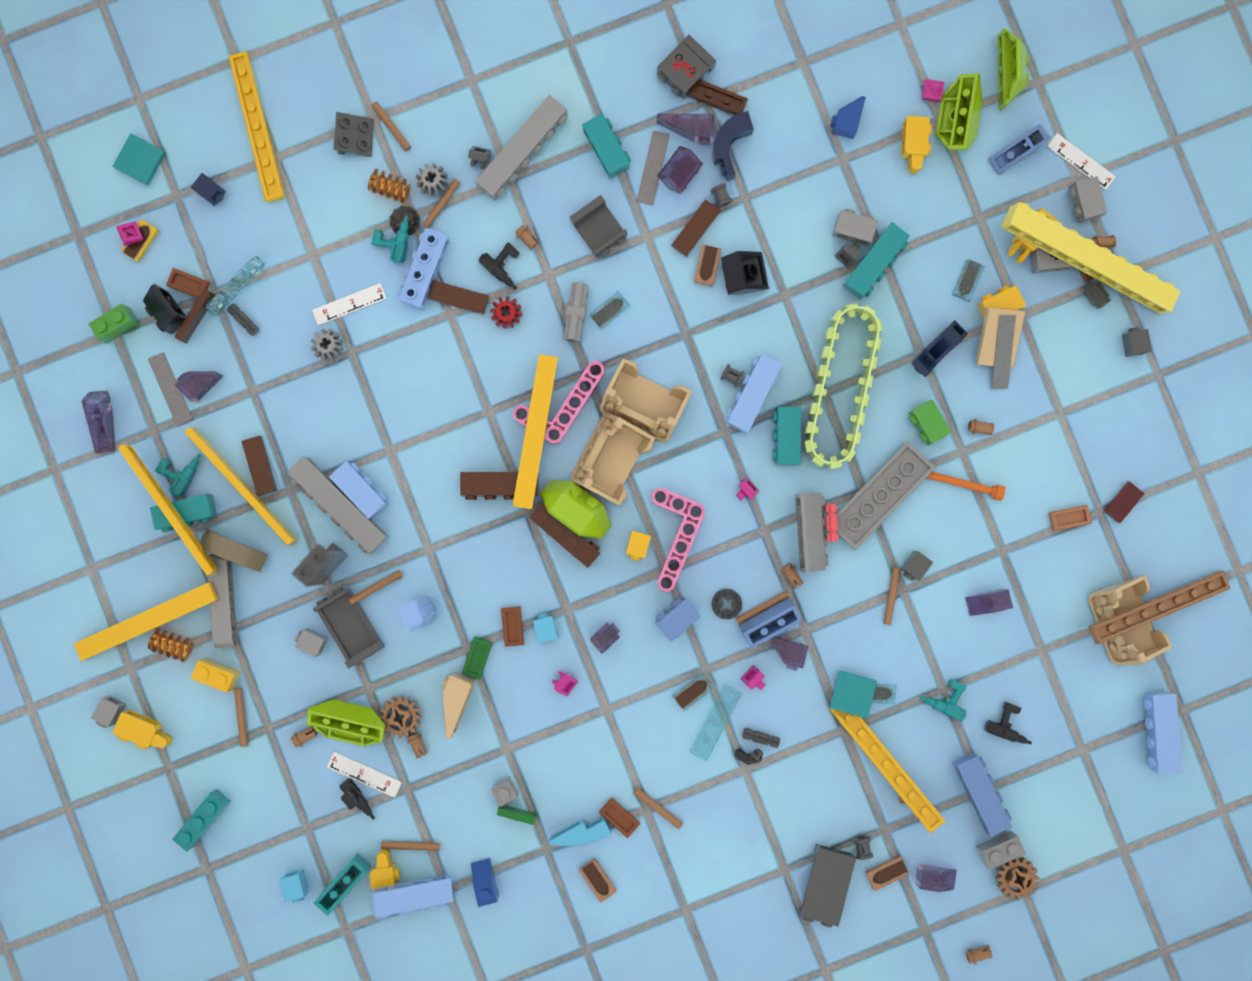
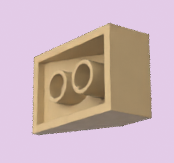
(455, 698)

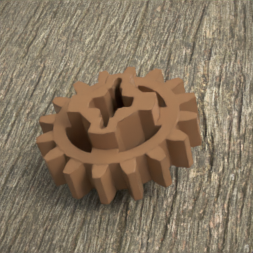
(402, 723)
(1026, 878)

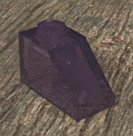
(197, 383)
(989, 602)
(605, 636)
(790, 652)
(935, 878)

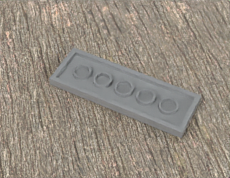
(882, 495)

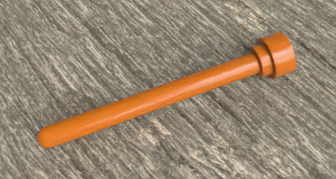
(996, 492)

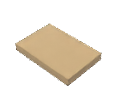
(988, 338)

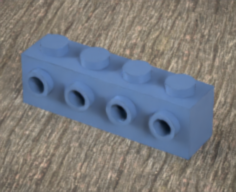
(982, 794)

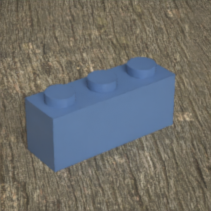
(770, 623)

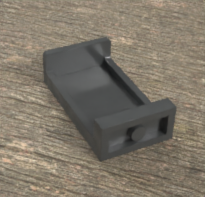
(319, 565)
(349, 627)
(827, 886)

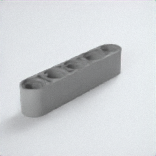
(223, 610)

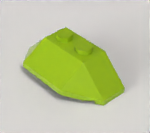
(1011, 67)
(960, 112)
(576, 508)
(346, 722)

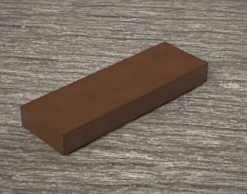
(717, 97)
(695, 228)
(458, 297)
(194, 316)
(259, 465)

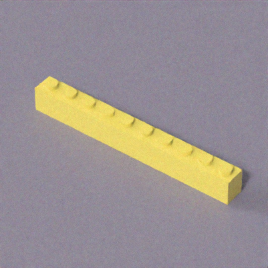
(1090, 258)

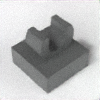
(479, 154)
(848, 254)

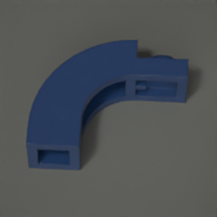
(732, 130)
(938, 348)

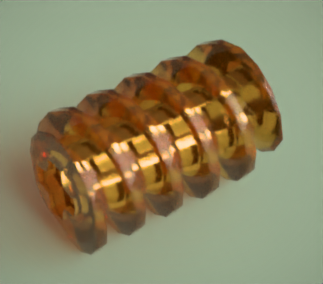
(389, 187)
(170, 646)

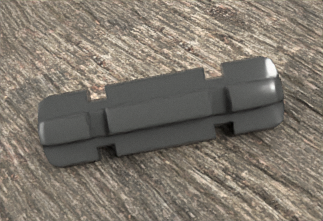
(242, 319)
(761, 738)

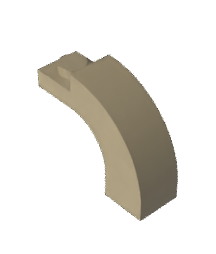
(233, 550)

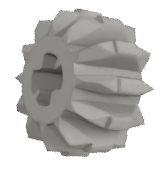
(439, 179)
(321, 341)

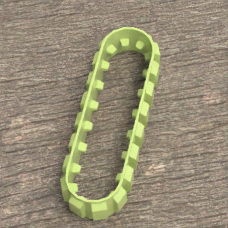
(875, 326)

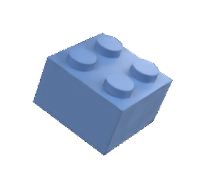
(676, 619)

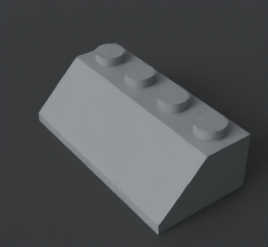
(810, 532)

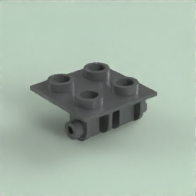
(353, 134)

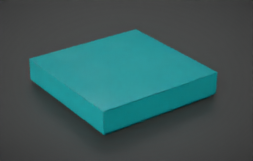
(139, 159)
(853, 694)

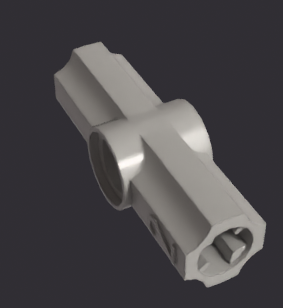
(575, 312)

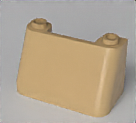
(644, 401)
(611, 457)
(1138, 644)

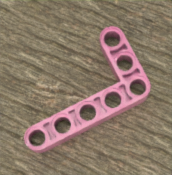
(566, 408)
(680, 536)

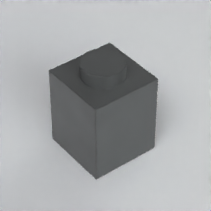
(1136, 342)
(916, 566)

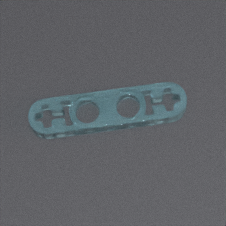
(235, 286)

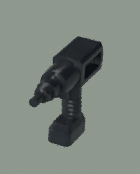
(495, 267)
(1003, 729)
(353, 797)

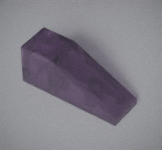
(691, 126)
(100, 421)

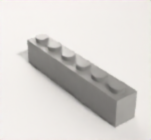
(522, 147)
(337, 504)

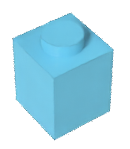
(545, 628)
(294, 886)

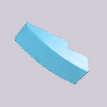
(581, 833)

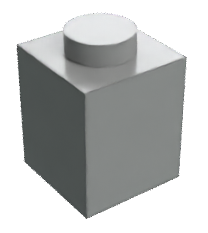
(311, 642)
(108, 711)
(505, 791)

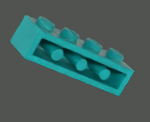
(876, 260)

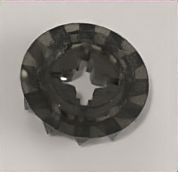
(413, 223)
(717, 604)

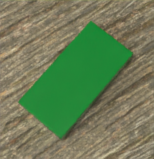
(477, 657)
(517, 814)

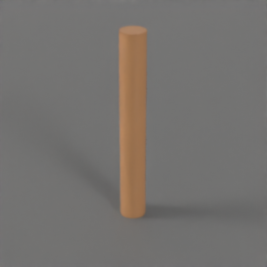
(391, 126)
(441, 203)
(375, 587)
(892, 596)
(762, 607)
(241, 717)
(658, 808)
(410, 845)

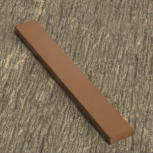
(1159, 607)

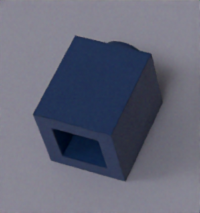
(208, 189)

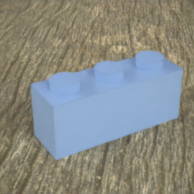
(359, 489)

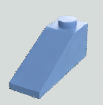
(1020, 148)

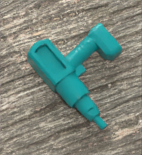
(398, 244)
(181, 479)
(949, 706)

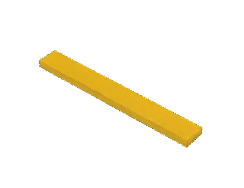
(256, 127)
(535, 431)
(241, 486)
(168, 509)
(146, 621)
(890, 769)

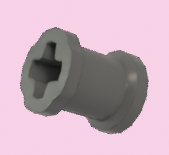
(721, 195)
(732, 375)
(863, 840)

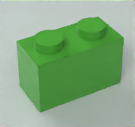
(113, 323)
(929, 422)

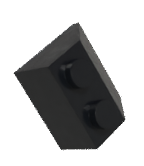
(744, 272)
(164, 309)

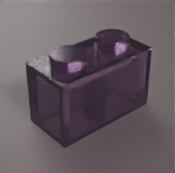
(680, 169)

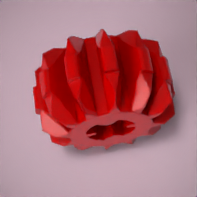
(513, 309)

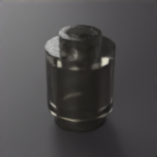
(1096, 294)

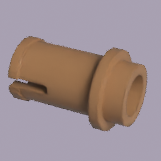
(523, 233)
(1107, 241)
(976, 426)
(791, 574)
(304, 736)
(416, 744)
(979, 954)

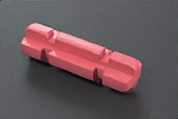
(831, 522)

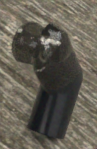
(750, 758)

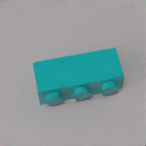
(606, 145)
(787, 436)
(192, 509)
(201, 820)
(342, 884)

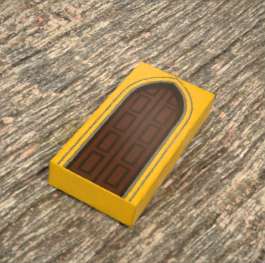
(138, 249)

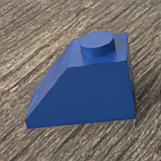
(848, 119)
(484, 882)

